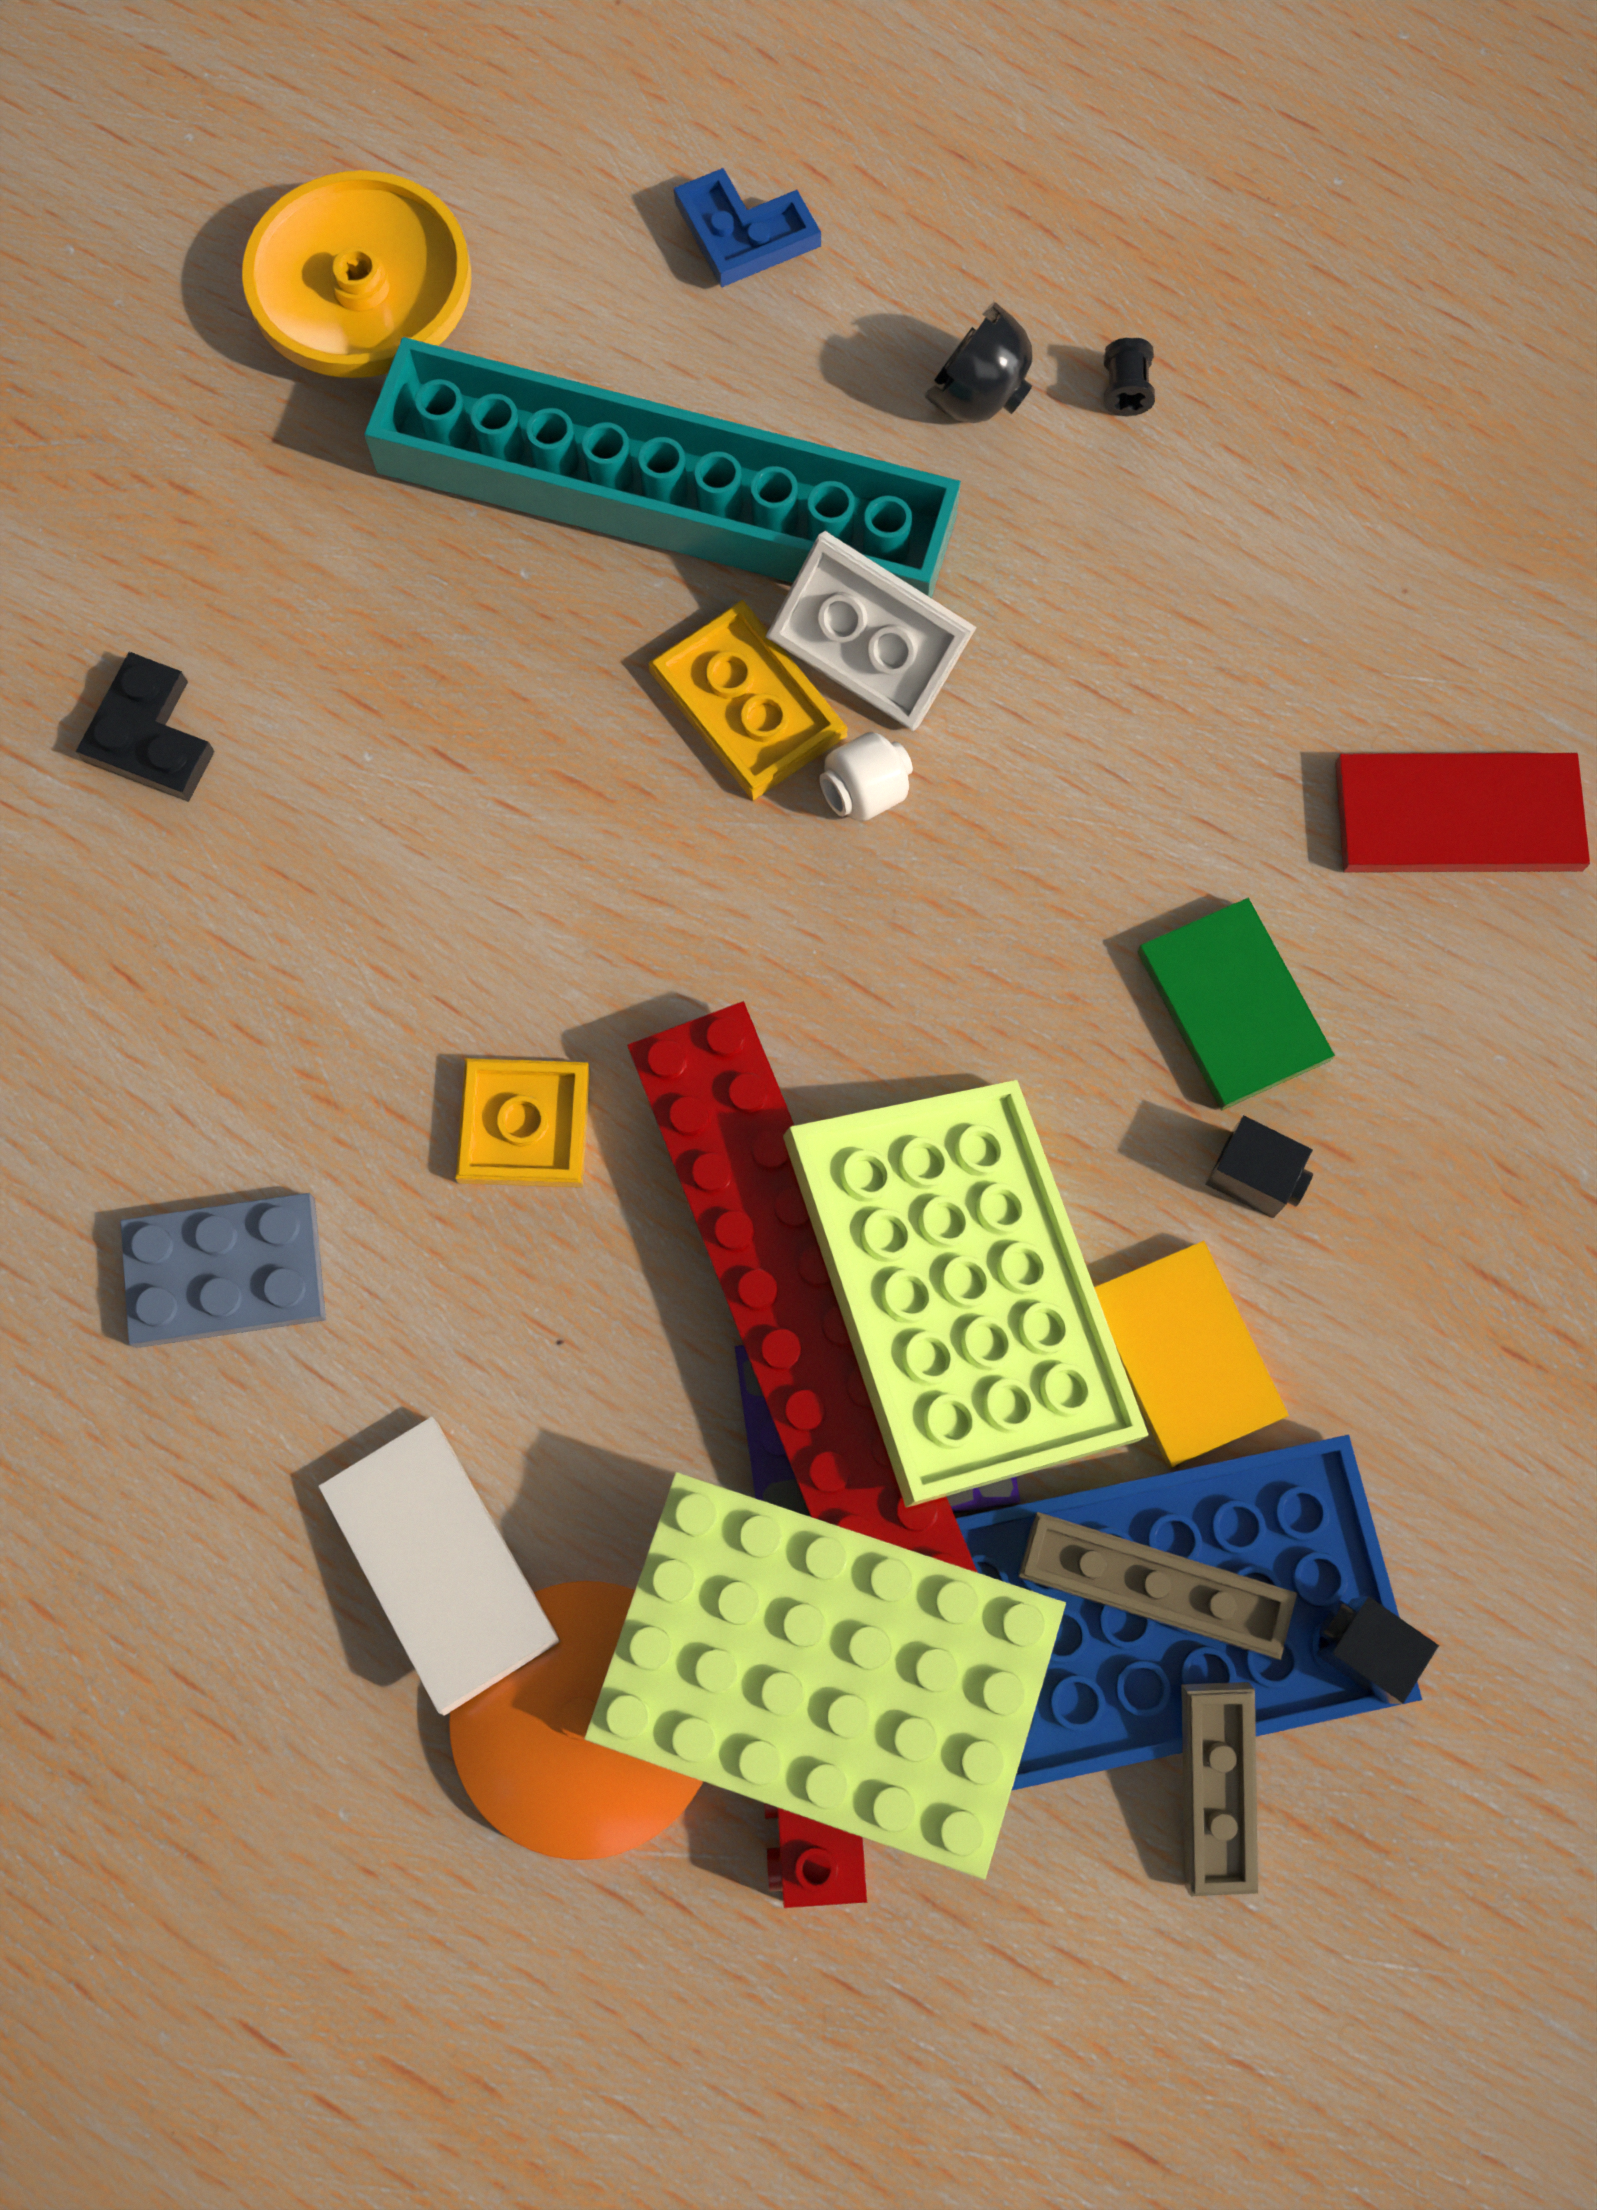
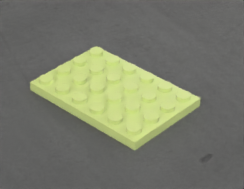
(962, 1290)
(828, 1674)

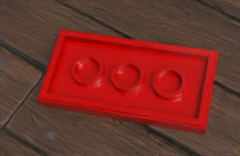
(1461, 812)

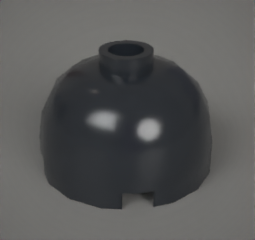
(985, 370)

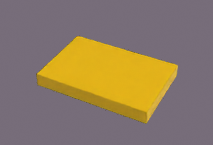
(747, 700)
(1188, 1355)

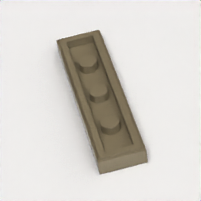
(1157, 1585)

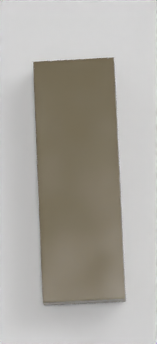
(1219, 1789)

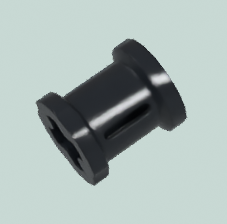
(1129, 383)

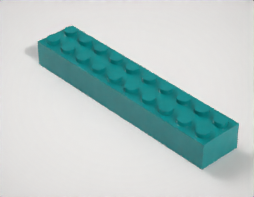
(650, 469)

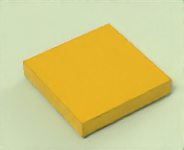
(523, 1123)

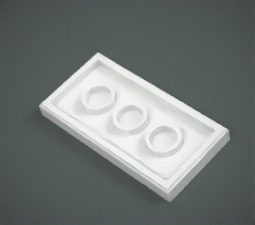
(438, 1566)

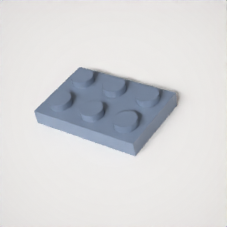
(222, 1270)

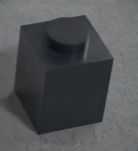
(1261, 1168)
(1375, 1648)

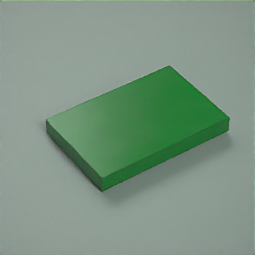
(1235, 1003)

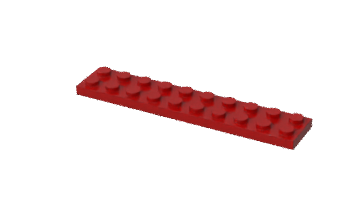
(729, 1152)

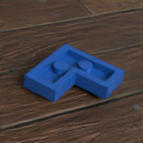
(739, 239)

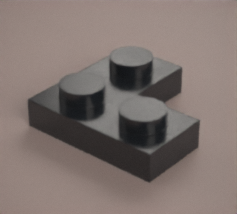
(132, 732)

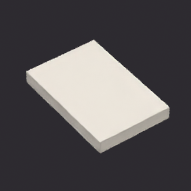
(869, 631)

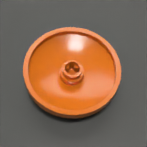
(526, 1746)

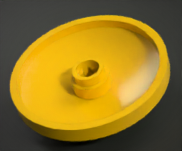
(353, 270)

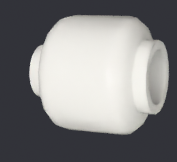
(866, 776)

